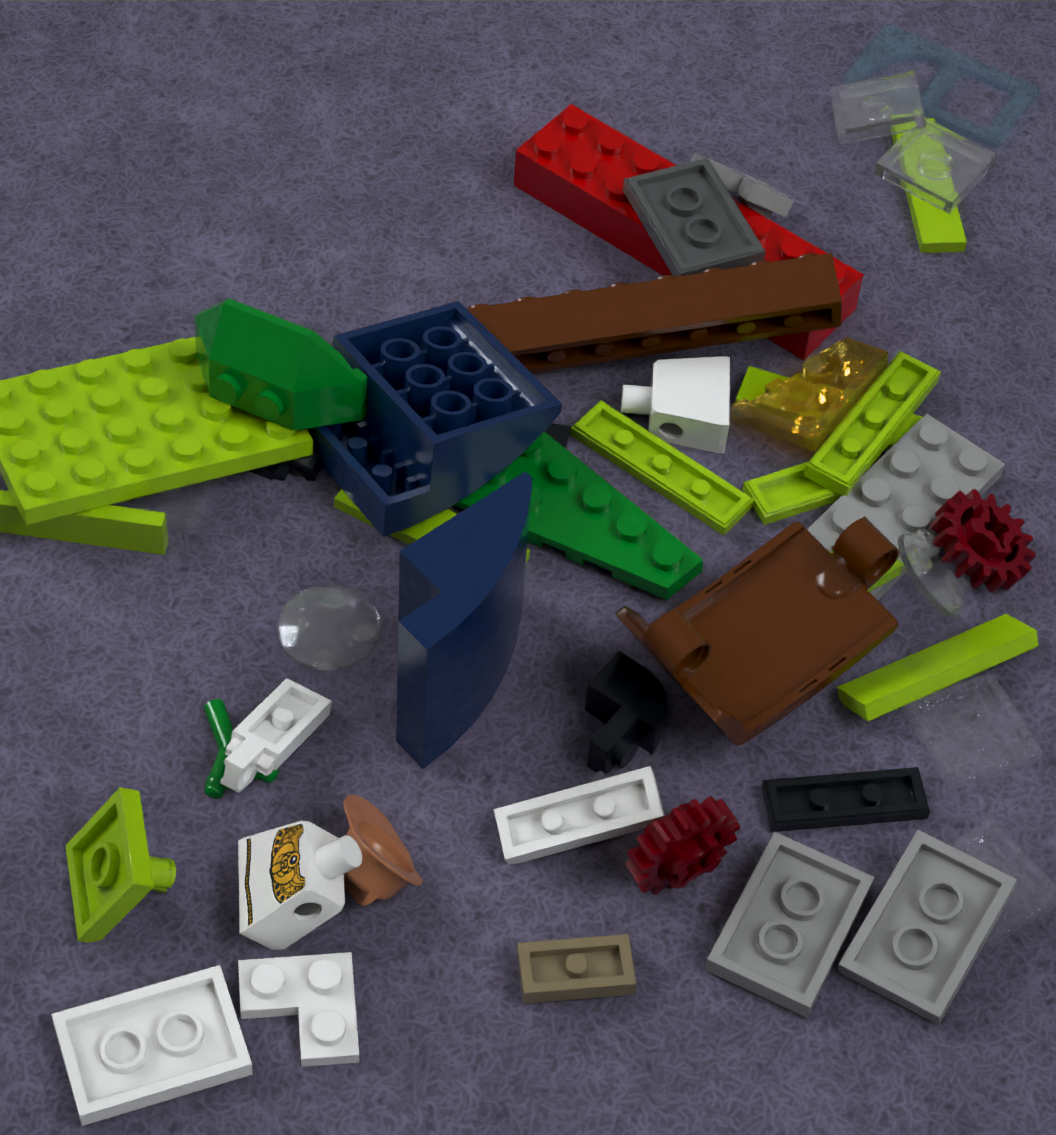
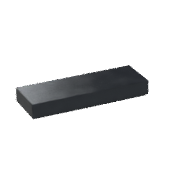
(845, 799)

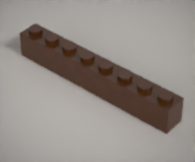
(668, 313)

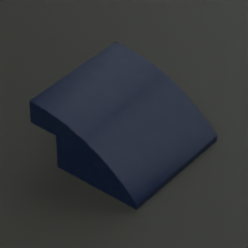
(439, 419)
(459, 618)

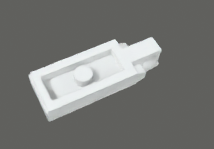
(272, 733)

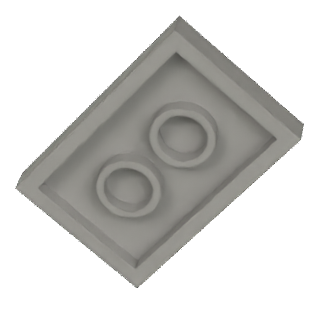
(789, 924)
(927, 926)

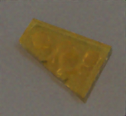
(816, 398)

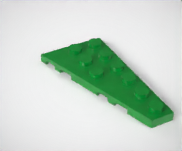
(594, 521)

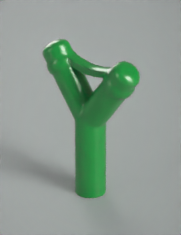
(222, 731)

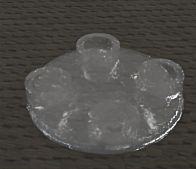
(930, 575)
(329, 627)

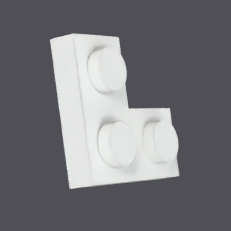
(314, 989)

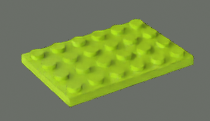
(126, 432)

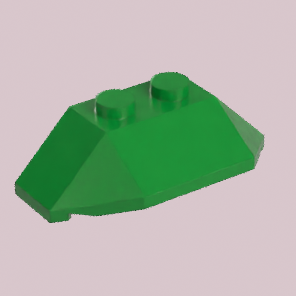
(276, 368)

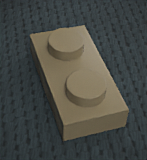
(575, 968)

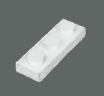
(578, 815)

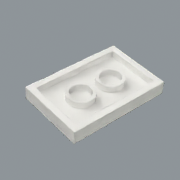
(151, 1045)

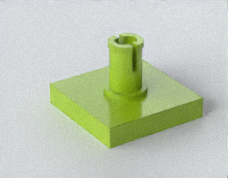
(113, 866)

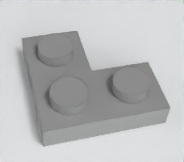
(751, 191)

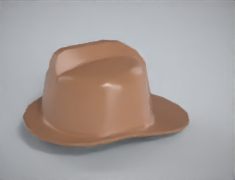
(385, 860)

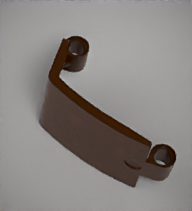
(774, 626)

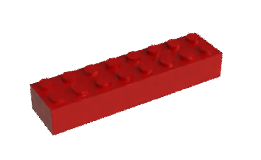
(580, 173)

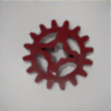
(986, 543)
(682, 845)

